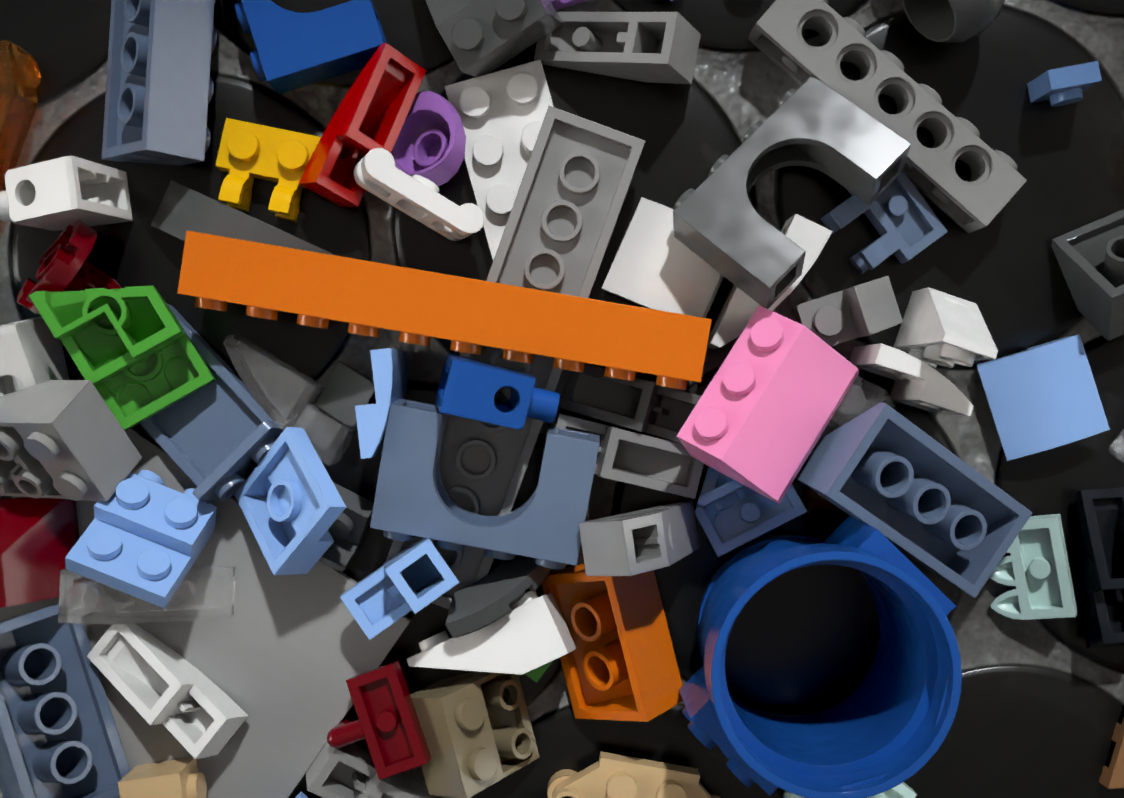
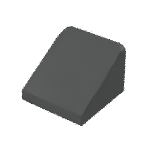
(345, 391)

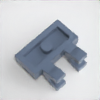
(899, 217)

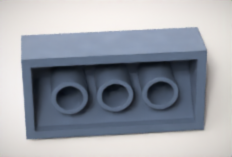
(158, 81)
(917, 496)
(54, 713)

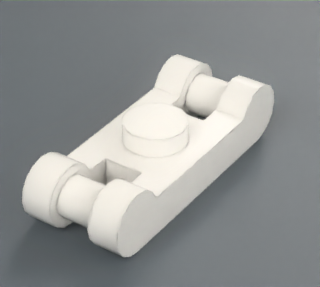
(416, 196)

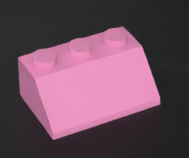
(768, 404)

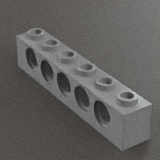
(930, 170)

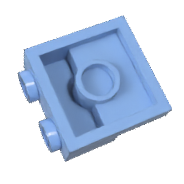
(291, 504)
(144, 538)

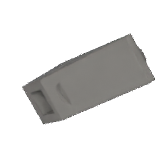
(639, 540)

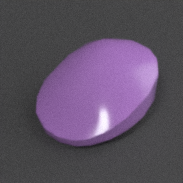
(431, 139)

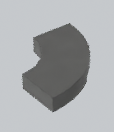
(492, 595)

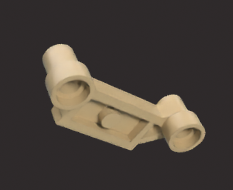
(628, 778)

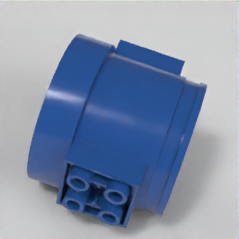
(876, 732)

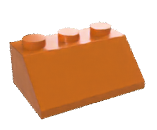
(622, 642)

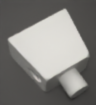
(51, 192)
(29, 355)

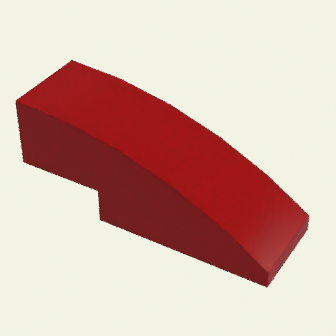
(365, 120)

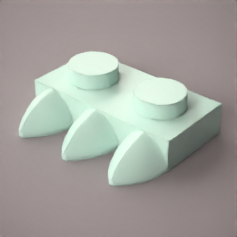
(1039, 571)

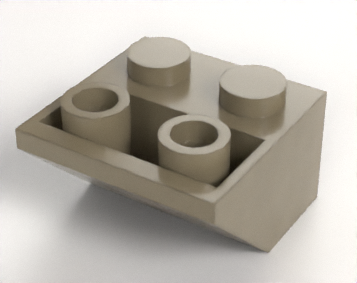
(474, 732)

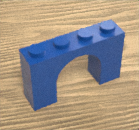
(310, 46)

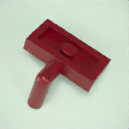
(384, 720)

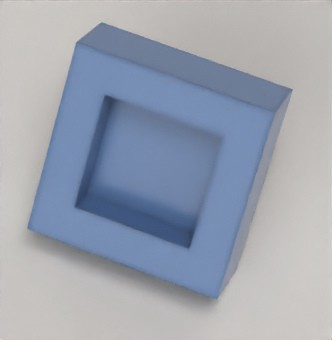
(1064, 84)

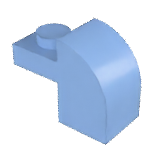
(399, 586)

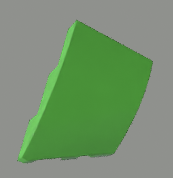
(126, 347)

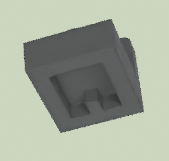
(348, 529)

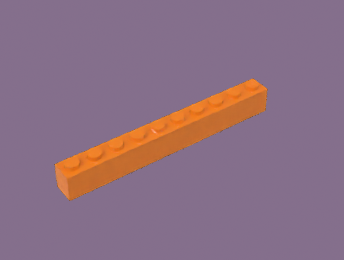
(443, 307)

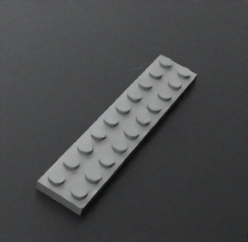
(548, 245)

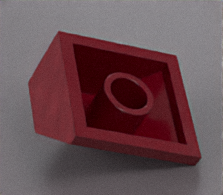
(34, 546)

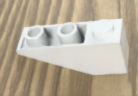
(944, 330)
(511, 645)

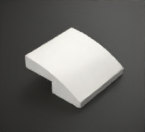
(658, 268)
(914, 382)

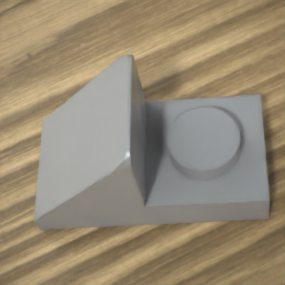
(851, 312)

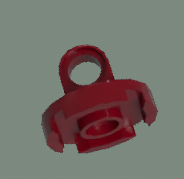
(66, 266)

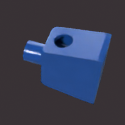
(469, 391)

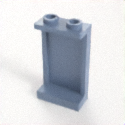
(215, 430)

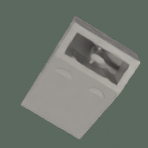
(62, 443)

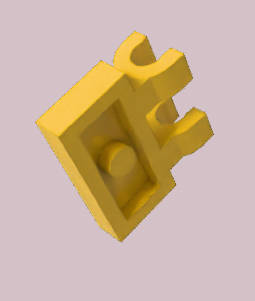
(266, 154)

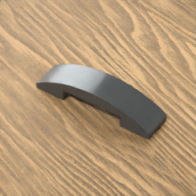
(192, 211)

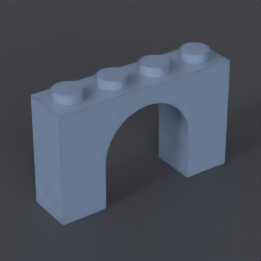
(416, 503)

